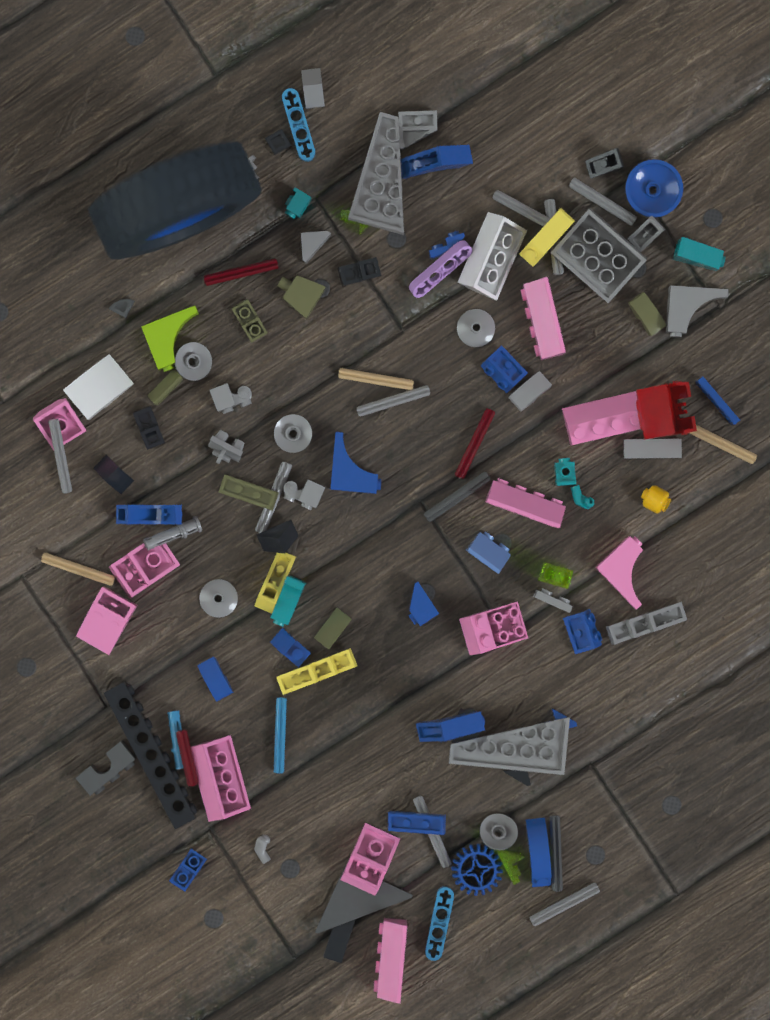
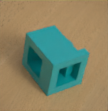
(297, 204)
(561, 479)

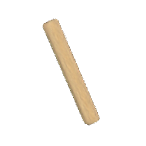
(377, 379)
(724, 444)
(78, 569)

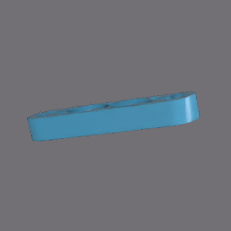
(300, 124)
(440, 923)

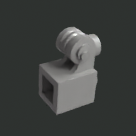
(226, 400)
(309, 495)

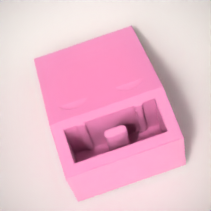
(106, 620)
(493, 628)

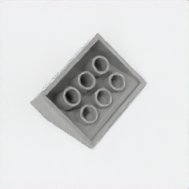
(599, 255)

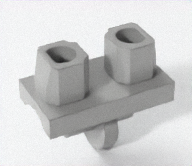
(224, 450)

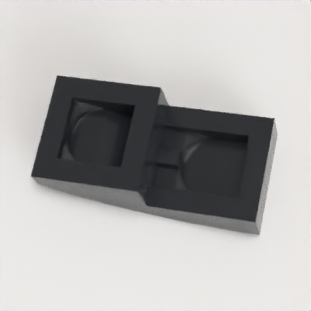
(359, 271)
(148, 427)

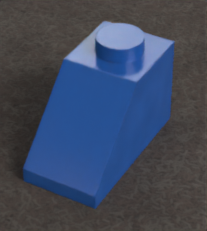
(421, 606)

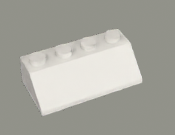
(492, 256)

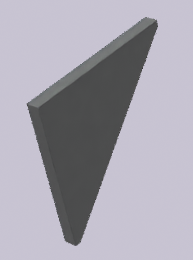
(352, 903)

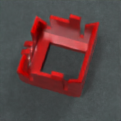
(661, 413)

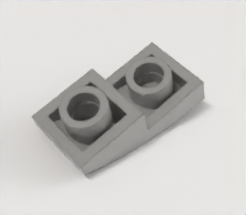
(529, 391)

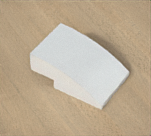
(98, 387)

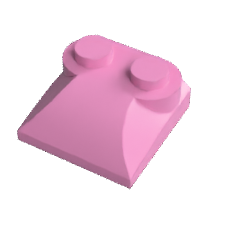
(69, 421)

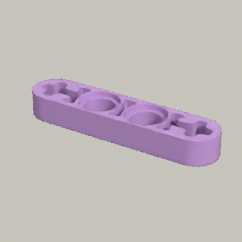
(442, 271)

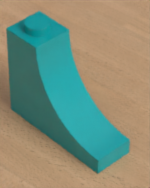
(287, 600)

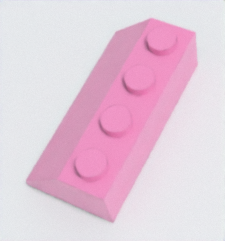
(544, 319)
(601, 418)
(526, 504)
(220, 778)
(391, 959)

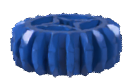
(485, 867)

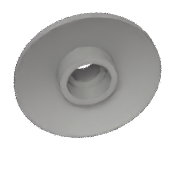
(476, 338)
(201, 357)
(283, 437)
(226, 591)
(502, 824)

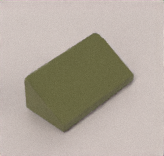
(165, 387)
(332, 628)

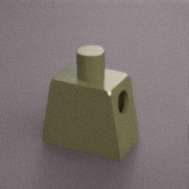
(301, 294)

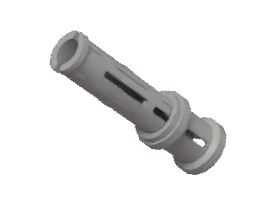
(176, 532)

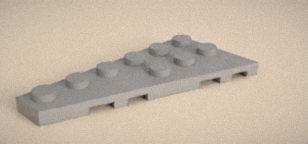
(380, 184)
(528, 748)

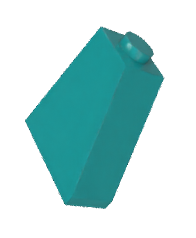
(698, 254)

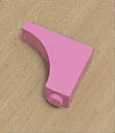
(618, 568)

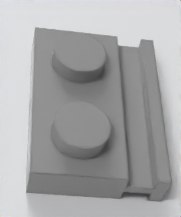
(560, 603)

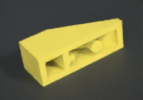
(547, 237)
(274, 582)

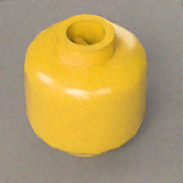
(656, 499)

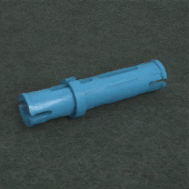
(175, 725)

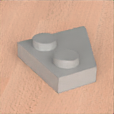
(415, 126)

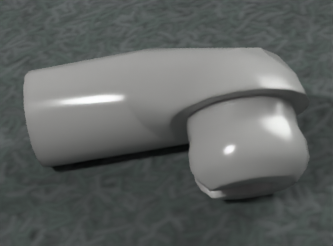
(260, 848)

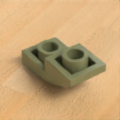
(647, 313)
(249, 320)

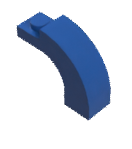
(149, 514)
(539, 852)

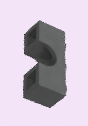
(93, 779)

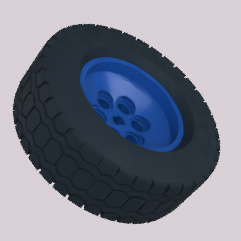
(174, 200)

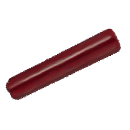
(187, 757)

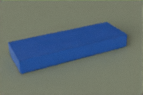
(717, 401)
(416, 822)

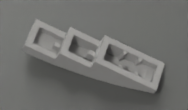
(646, 623)

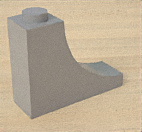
(684, 302)

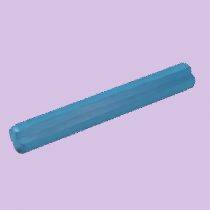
(280, 730)

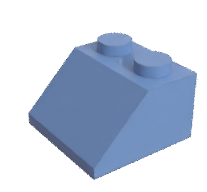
(488, 552)

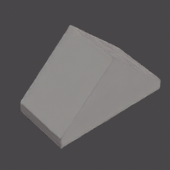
(312, 88)
(646, 233)
(312, 243)

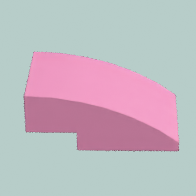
(143, 568)
(370, 859)

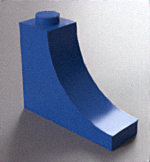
(435, 160)
(347, 475)
(450, 727)

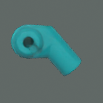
(581, 500)

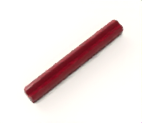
(240, 272)
(474, 443)

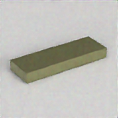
(248, 492)

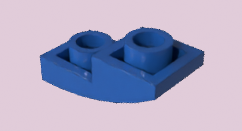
(452, 239)
(215, 679)
(187, 870)

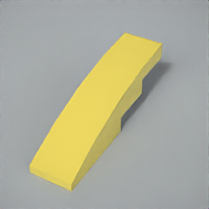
(316, 671)

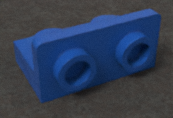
(503, 369)
(583, 631)

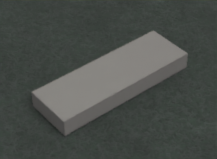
(652, 448)

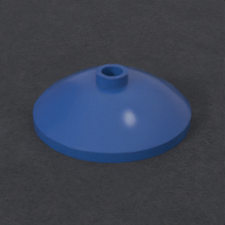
(661, 177)

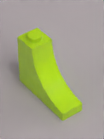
(162, 336)

